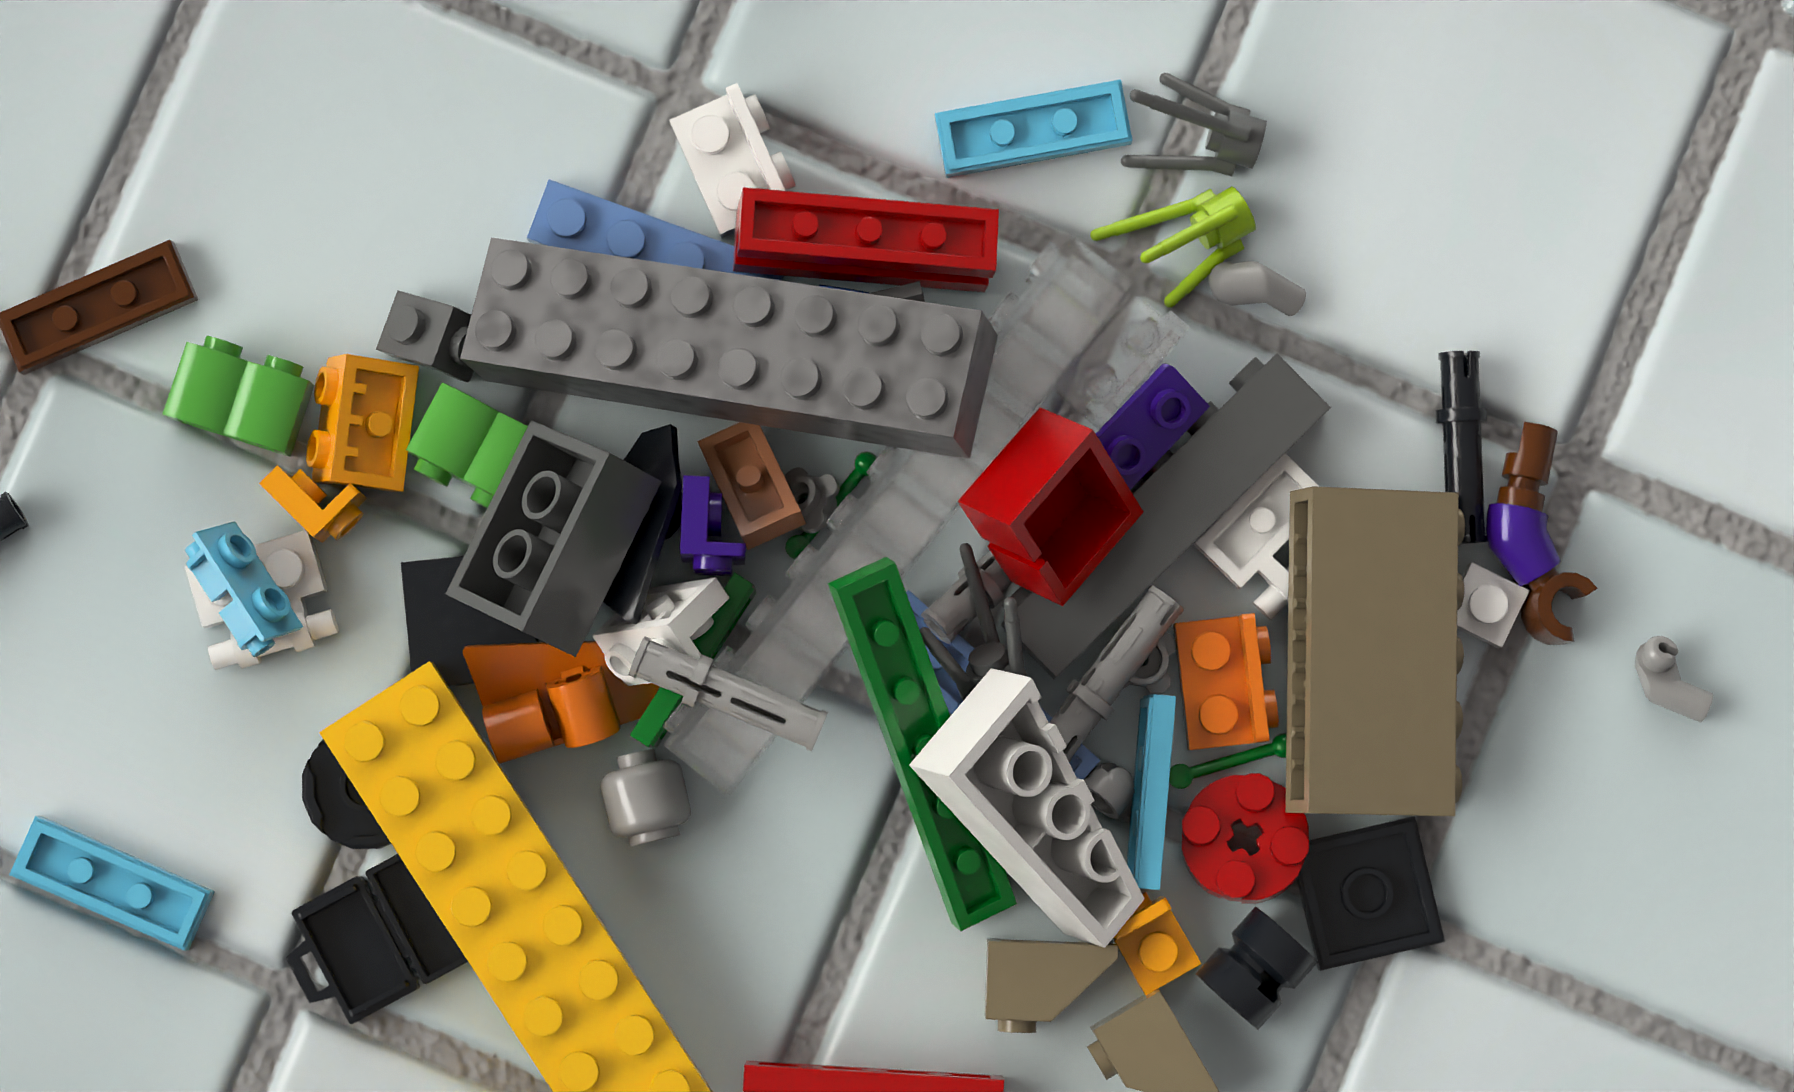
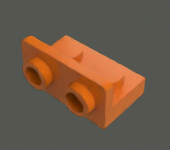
(1224, 681)

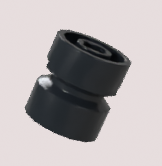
(1256, 967)

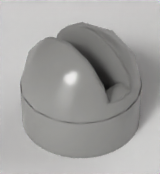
(1111, 789)

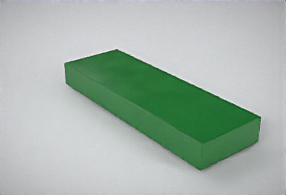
(650, 726)

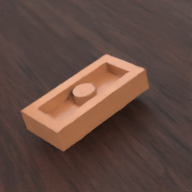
(751, 483)

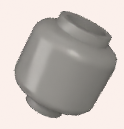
(645, 798)

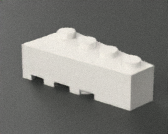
(1019, 797)

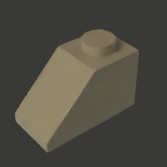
(1038, 979)
(1148, 1049)

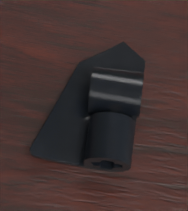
(657, 455)

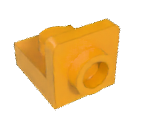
(301, 499)
(1155, 945)

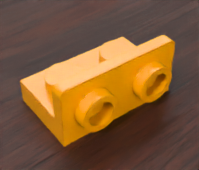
(363, 422)

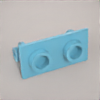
(228, 562)

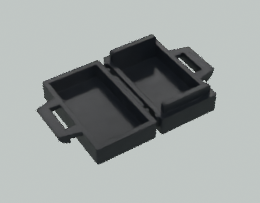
(367, 942)

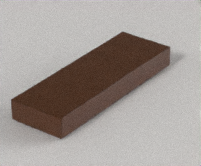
(96, 307)

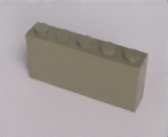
(1373, 652)

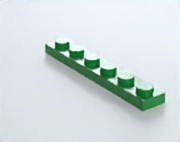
(909, 714)

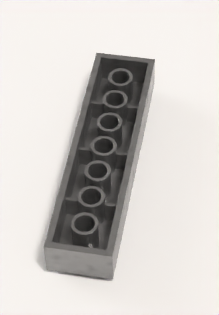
(731, 346)

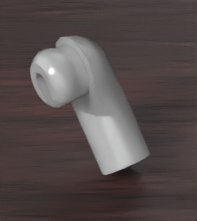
(1253, 284)
(1662, 681)

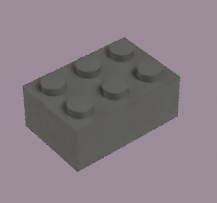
(554, 537)

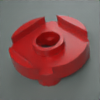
(1236, 875)

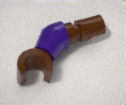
(1521, 539)

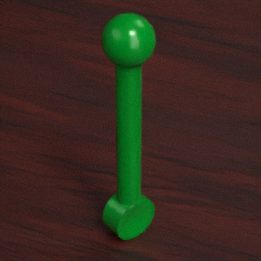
(862, 463)
(1182, 775)

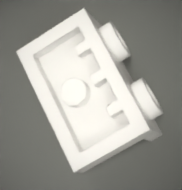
(729, 153)
(670, 617)

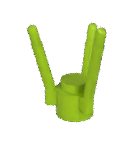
(1218, 222)

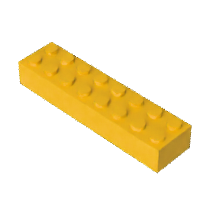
(506, 893)

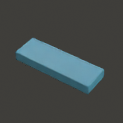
(1033, 128)
(1151, 789)
(112, 883)

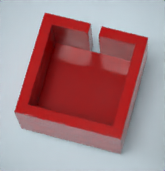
(1051, 506)

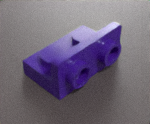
(1151, 422)
(702, 519)

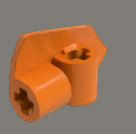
(549, 698)

